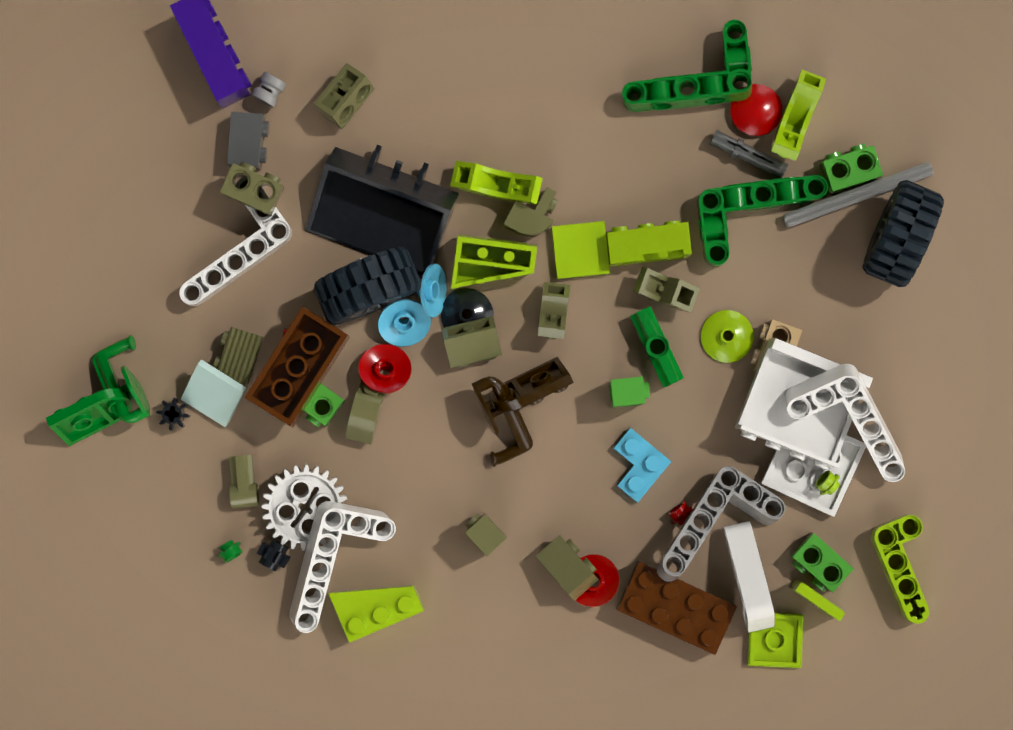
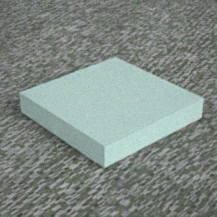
(213, 393)

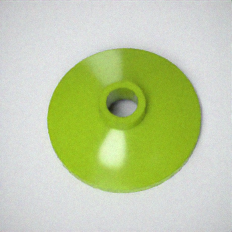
(717, 346)

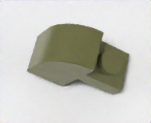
(529, 221)
(666, 290)
(553, 310)
(364, 414)

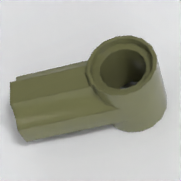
(243, 487)

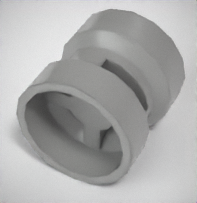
(273, 85)

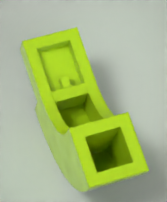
(496, 183)

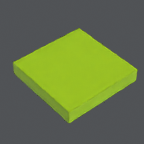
(580, 250)
(817, 600)
(777, 645)

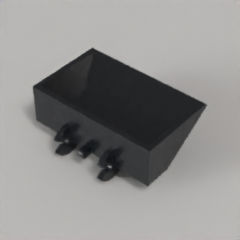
(380, 207)

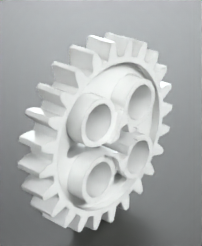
(283, 494)

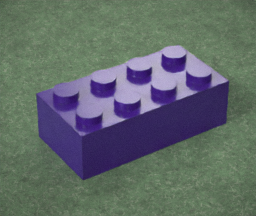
(211, 52)

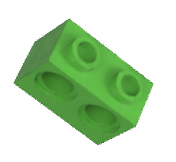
(853, 174)
(628, 392)
(334, 400)
(825, 558)

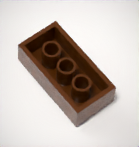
(297, 367)
(676, 608)

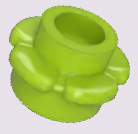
(827, 483)

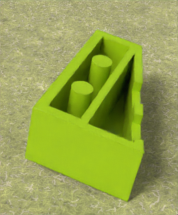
(648, 243)
(490, 259)
(374, 609)

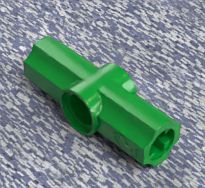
(649, 330)

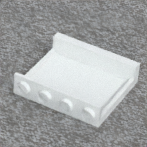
(766, 412)

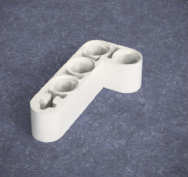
(750, 577)

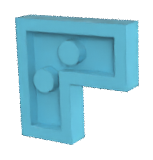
(646, 461)

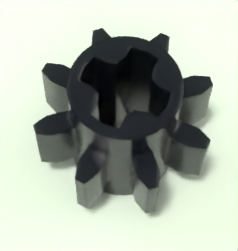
(177, 420)
(273, 555)

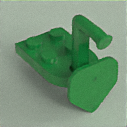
(106, 406)

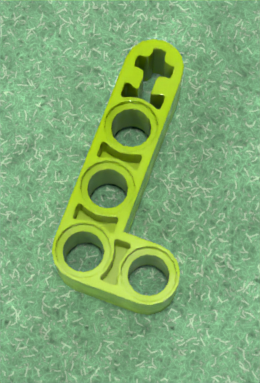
(905, 569)

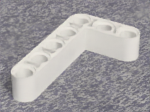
(243, 250)
(860, 413)
(327, 554)

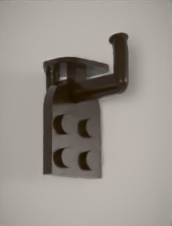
(515, 394)

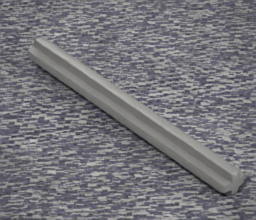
(856, 195)

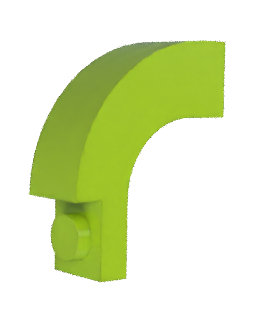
(797, 115)

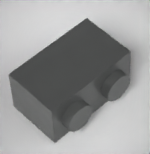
(247, 139)

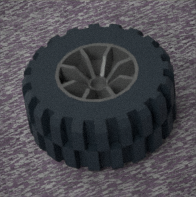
(903, 233)
(367, 285)

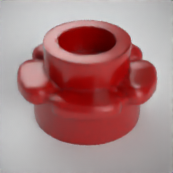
(680, 513)

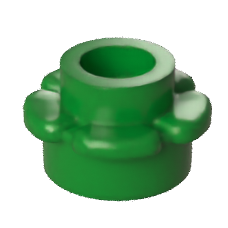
(230, 551)

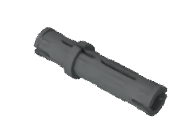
(748, 154)

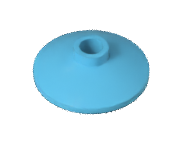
(433, 290)
(405, 331)

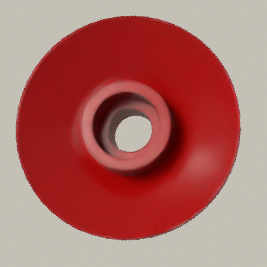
(385, 358)
(608, 585)

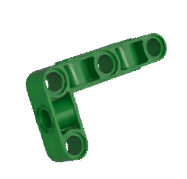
(708, 87)
(741, 196)

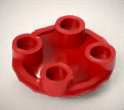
(758, 112)

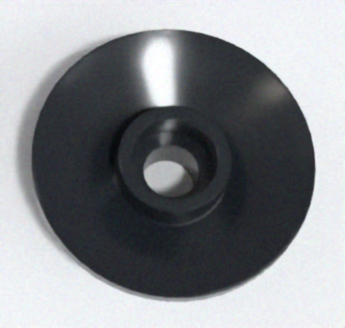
(465, 299)

